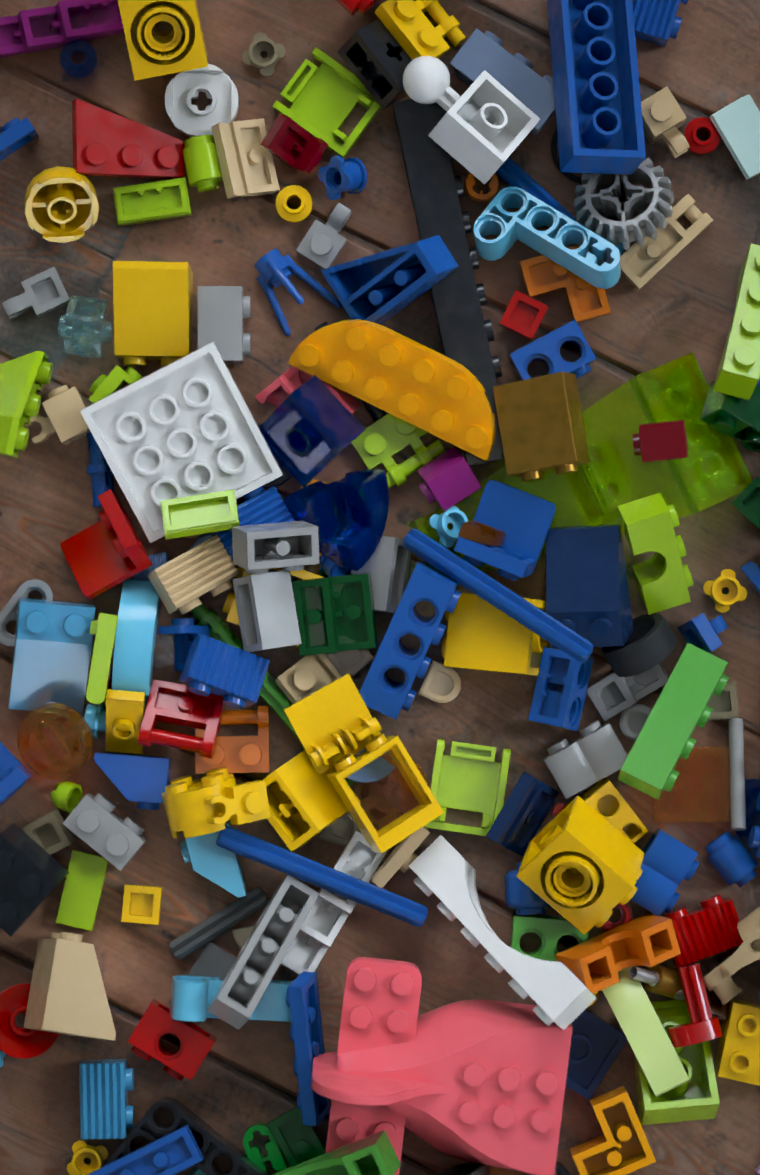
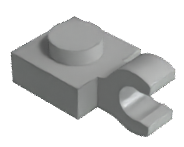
(323, 241)
(42, 293)

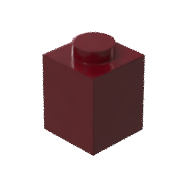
(661, 441)

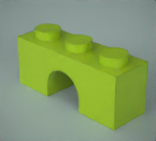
(662, 578)

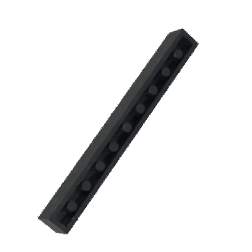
(438, 212)

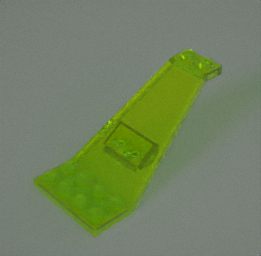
(690, 484)

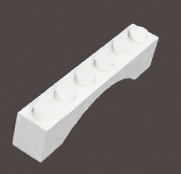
(549, 983)

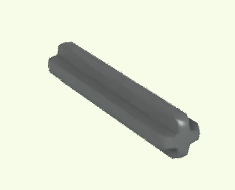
(218, 923)

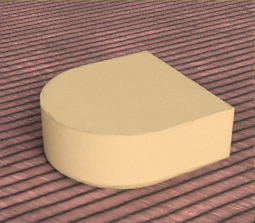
(441, 683)

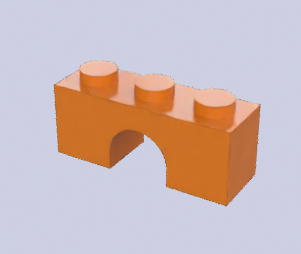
(636, 943)

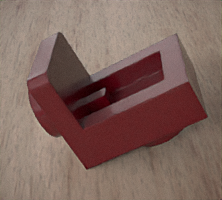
(294, 144)

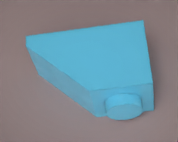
(214, 862)

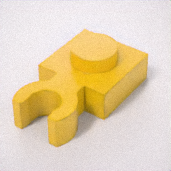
(242, 805)

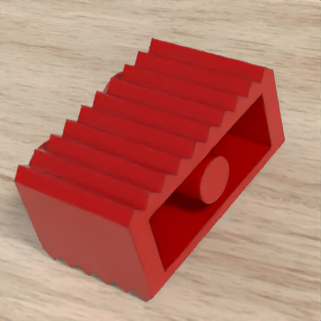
(705, 929)

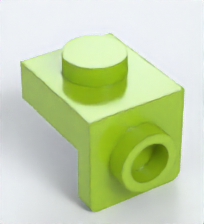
(113, 382)

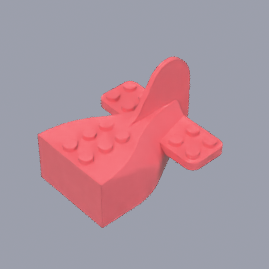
(462, 1077)

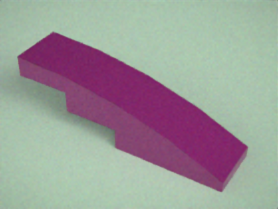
(58, 25)

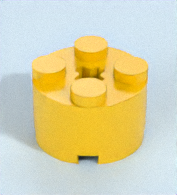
(186, 805)

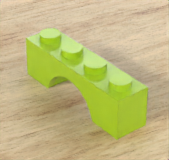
(740, 358)

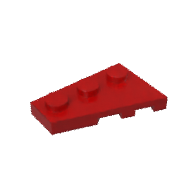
(121, 147)

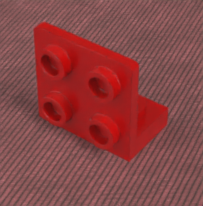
(106, 550)

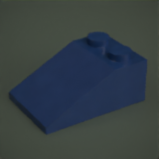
(589, 583)

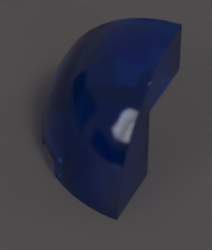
(347, 514)

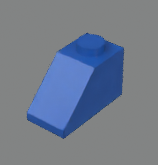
(137, 776)

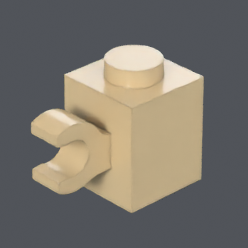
(662, 119)
(64, 416)

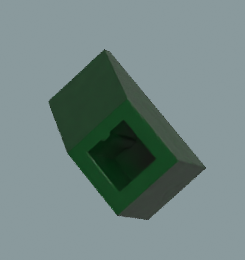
(734, 416)

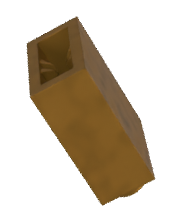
(541, 426)

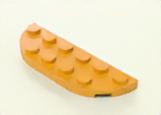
(402, 381)

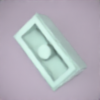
(740, 131)

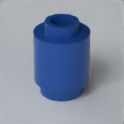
(731, 859)

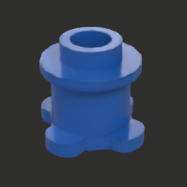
(343, 176)

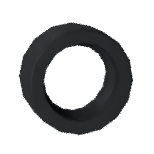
(645, 647)

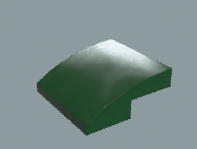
(335, 614)

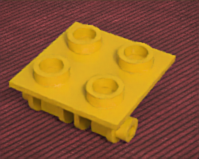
(332, 723)

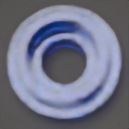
(78, 70)

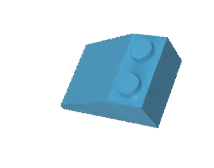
(51, 654)

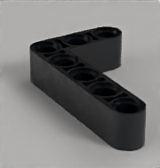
(213, 1141)

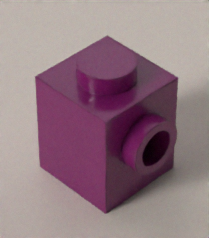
(447, 479)

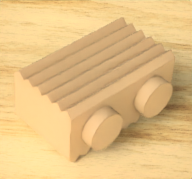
(192, 575)

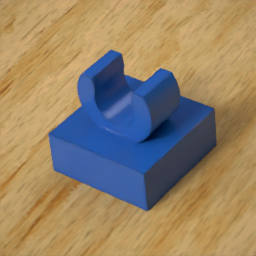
(702, 632)

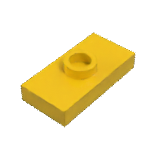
(124, 720)

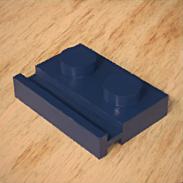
(522, 814)

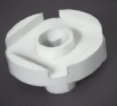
(187, 86)

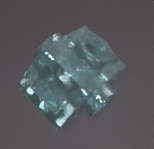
(85, 326)

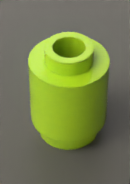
(202, 163)

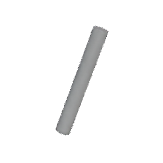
(737, 774)

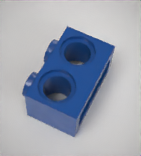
(548, 352)
(560, 690)

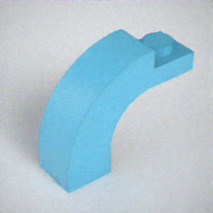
(136, 637)

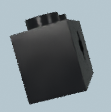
(377, 62)

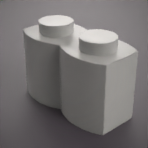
(585, 759)

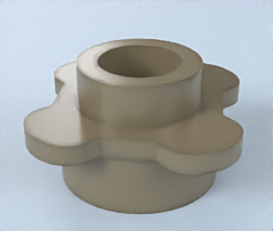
(274, 53)

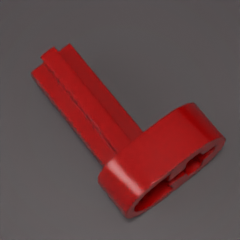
(702, 1024)

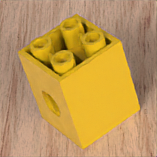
(163, 52)
(582, 866)

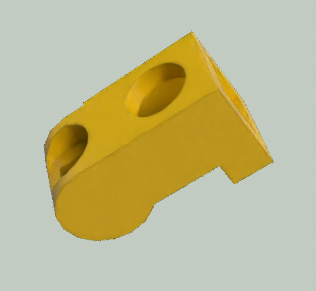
(611, 805)

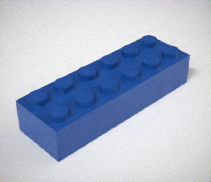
(596, 86)

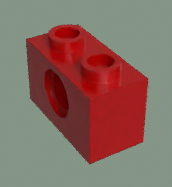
(194, 1041)

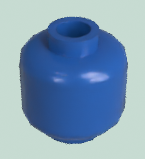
(521, 897)

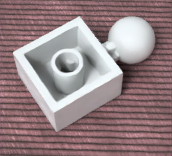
(479, 125)

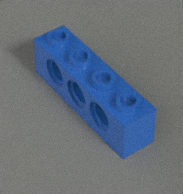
(424, 585)

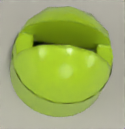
(66, 795)

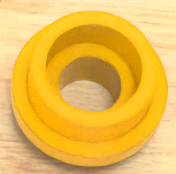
(289, 214)

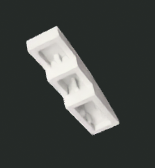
(331, 909)

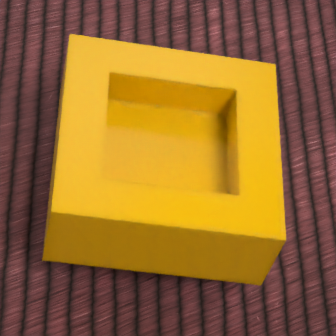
(141, 904)

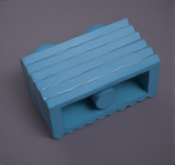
(104, 1099)

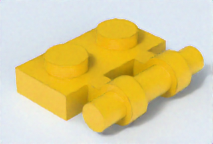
(415, 31)

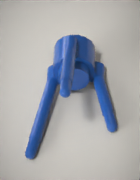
(275, 270)

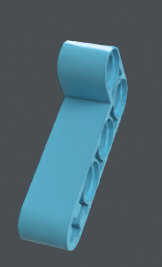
(594, 261)
(194, 994)

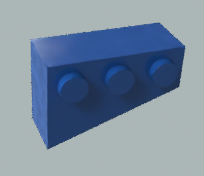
(389, 280)

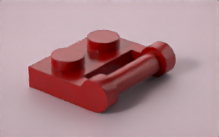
(179, 706)

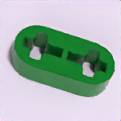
(273, 1149)

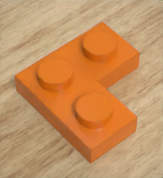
(546, 276)

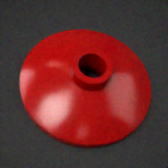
(18, 1041)

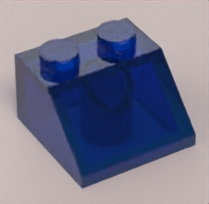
(310, 430)

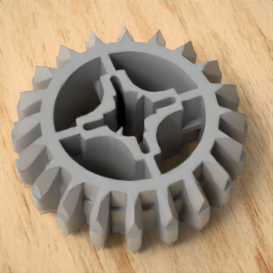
(652, 204)

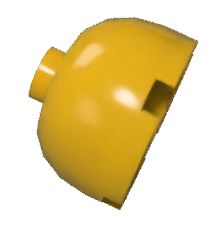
(61, 204)

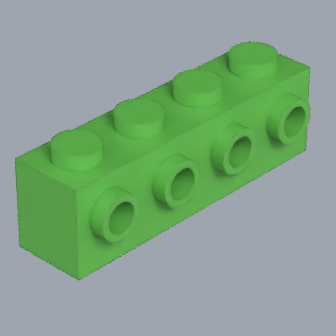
(673, 721)

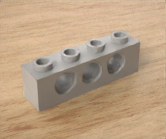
(263, 952)

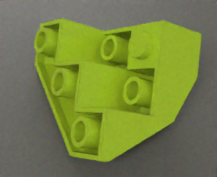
(18, 398)

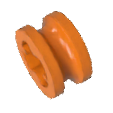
(480, 197)

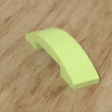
(645, 1034)

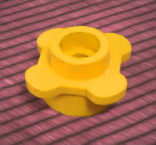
(728, 580)
(82, 1151)

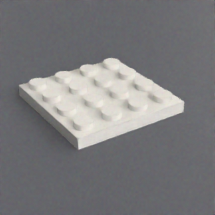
(180, 436)

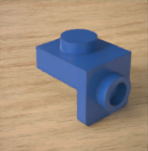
(184, 633)

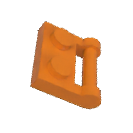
(239, 753)

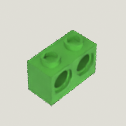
(549, 930)

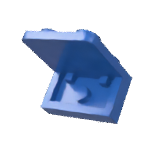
(524, 521)

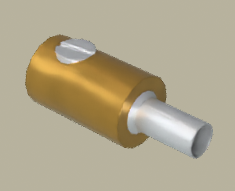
(659, 981)

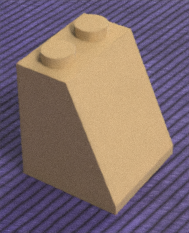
(68, 990)

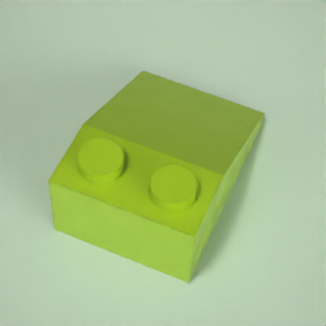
(692, 1100)

